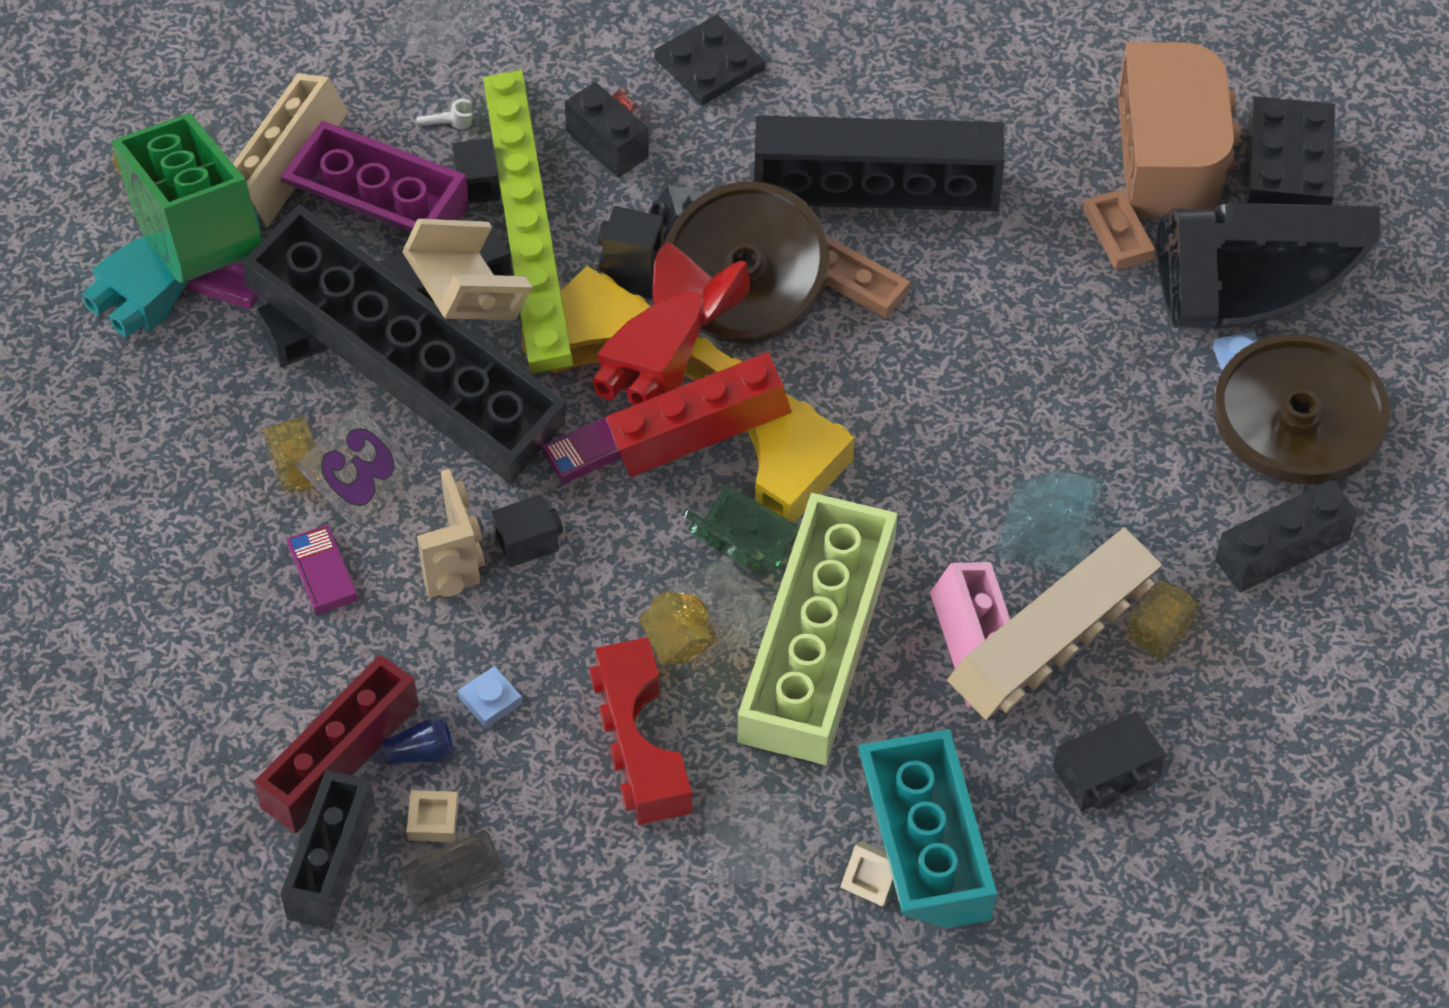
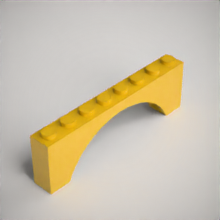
(793, 452)

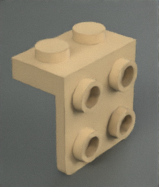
(453, 553)

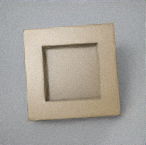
(432, 816)
(869, 874)

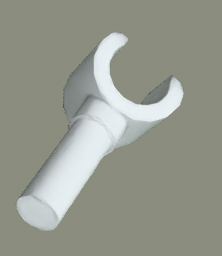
(459, 117)

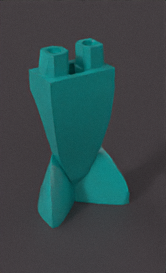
(137, 285)

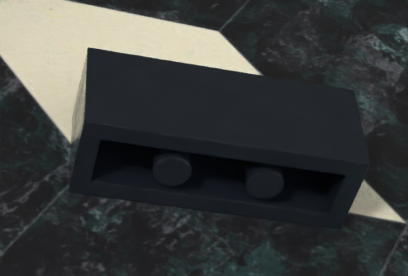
(1286, 535)
(328, 850)

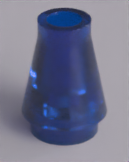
(420, 743)

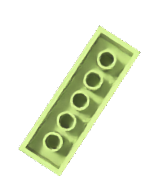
(817, 629)

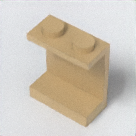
(456, 276)

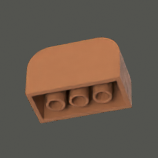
(1175, 127)

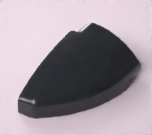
(1257, 259)

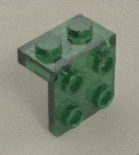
(748, 529)

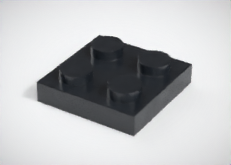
(709, 59)

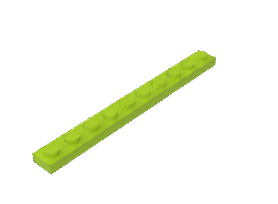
(527, 221)

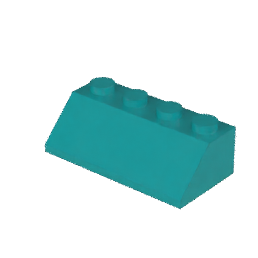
(929, 829)

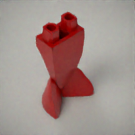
(655, 346)

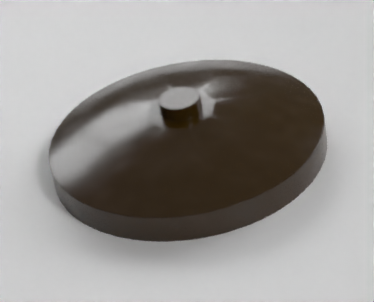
(777, 241)
(1301, 409)

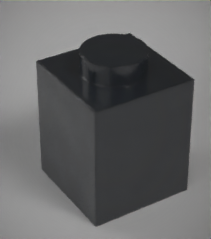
(478, 163)
(526, 530)

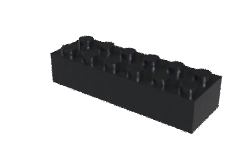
(882, 162)

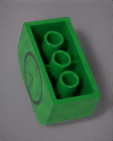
(187, 197)

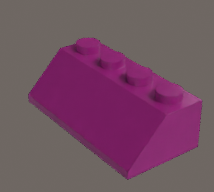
(376, 178)

